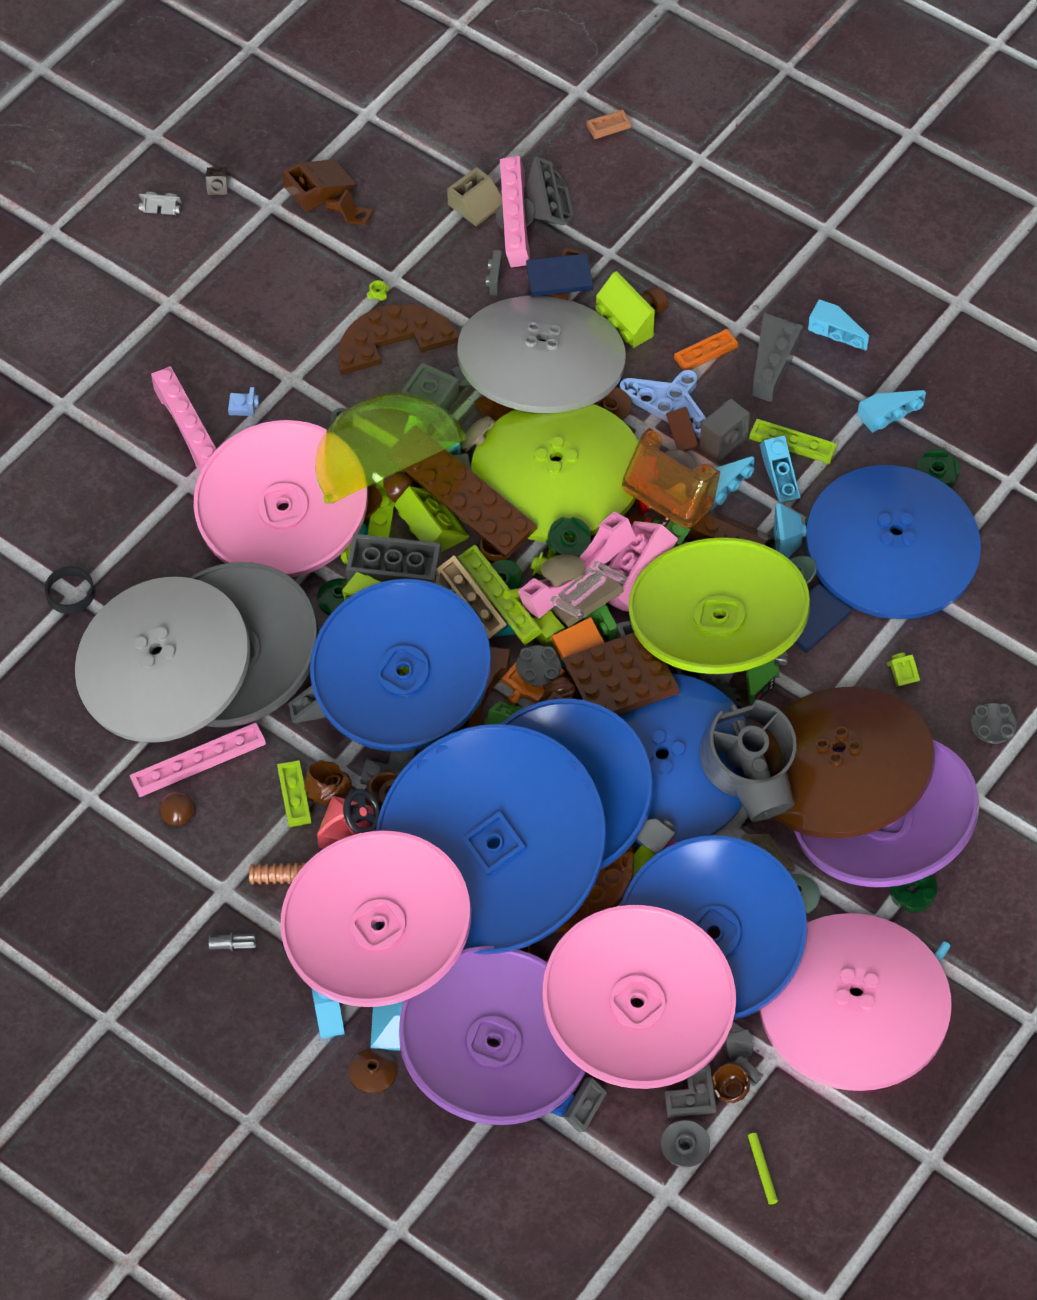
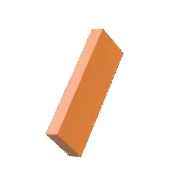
(706, 350)

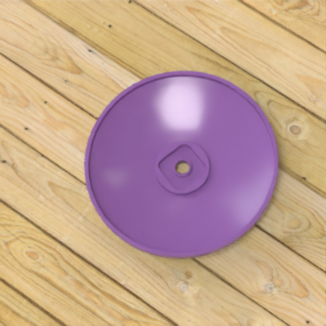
(915, 843)
(447, 1035)

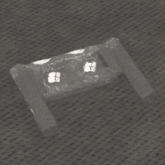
(583, 588)

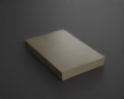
(604, 594)

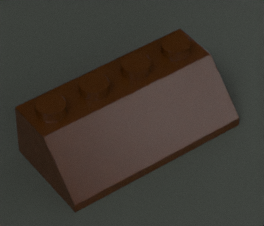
(720, 526)

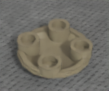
(476, 433)
(563, 569)

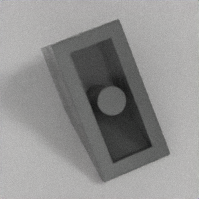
(305, 707)
(657, 834)

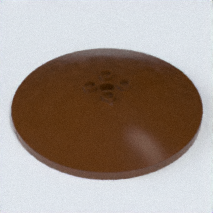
(870, 782)

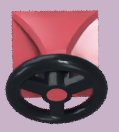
(348, 817)

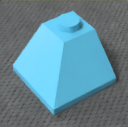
(787, 530)
(385, 1026)

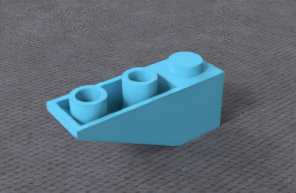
(836, 324)
(885, 408)
(780, 468)
(731, 477)

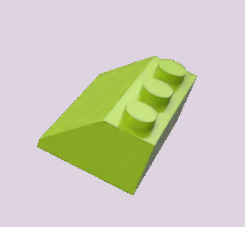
(626, 310)
(430, 518)

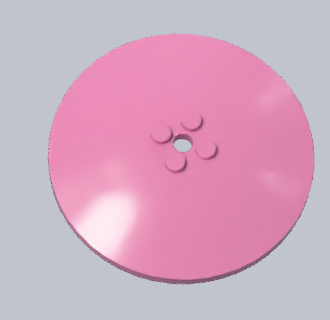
(249, 480)
(370, 881)
(646, 957)
(867, 1037)

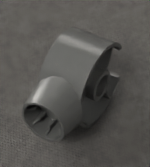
(758, 791)

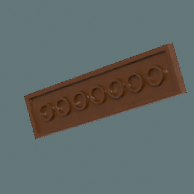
(472, 501)

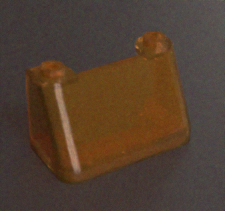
(669, 485)

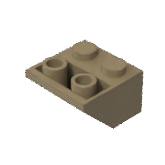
(474, 196)

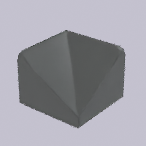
(738, 1044)

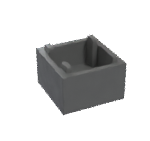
(433, 385)
(724, 430)

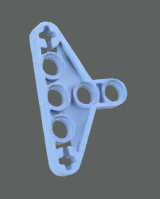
(661, 395)

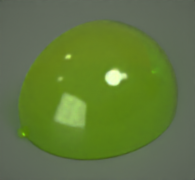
(381, 439)

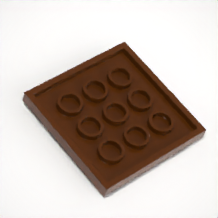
(620, 675)

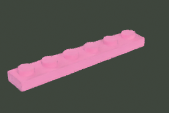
(197, 759)

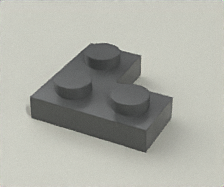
(397, 762)
(695, 1100)

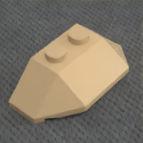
(457, 579)

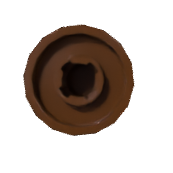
(656, 299)

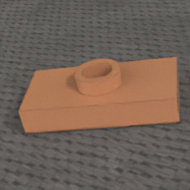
(608, 124)

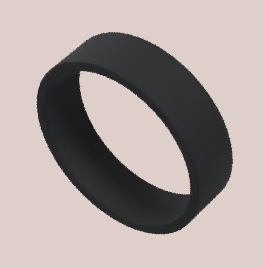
(70, 608)

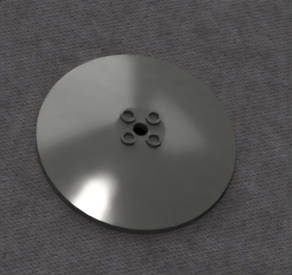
(280, 636)

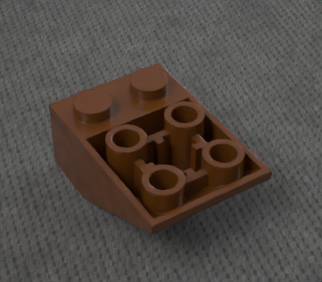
(316, 182)

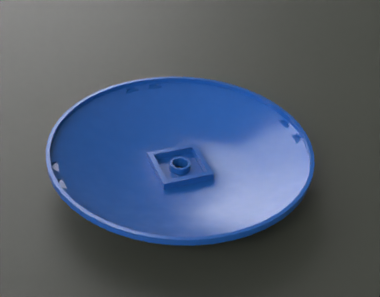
(513, 789)

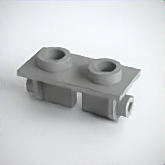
(170, 203)

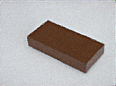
(682, 429)

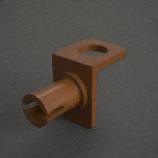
(348, 209)

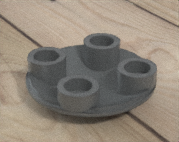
(538, 665)
(993, 723)

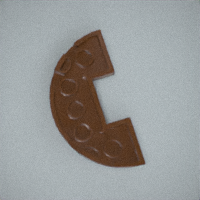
(388, 326)
(607, 890)

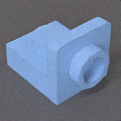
(243, 403)

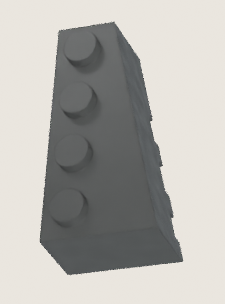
(775, 353)

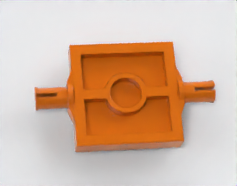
(521, 688)

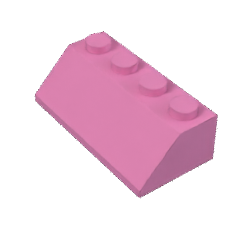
(650, 543)

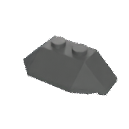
(549, 193)

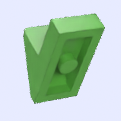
(605, 622)

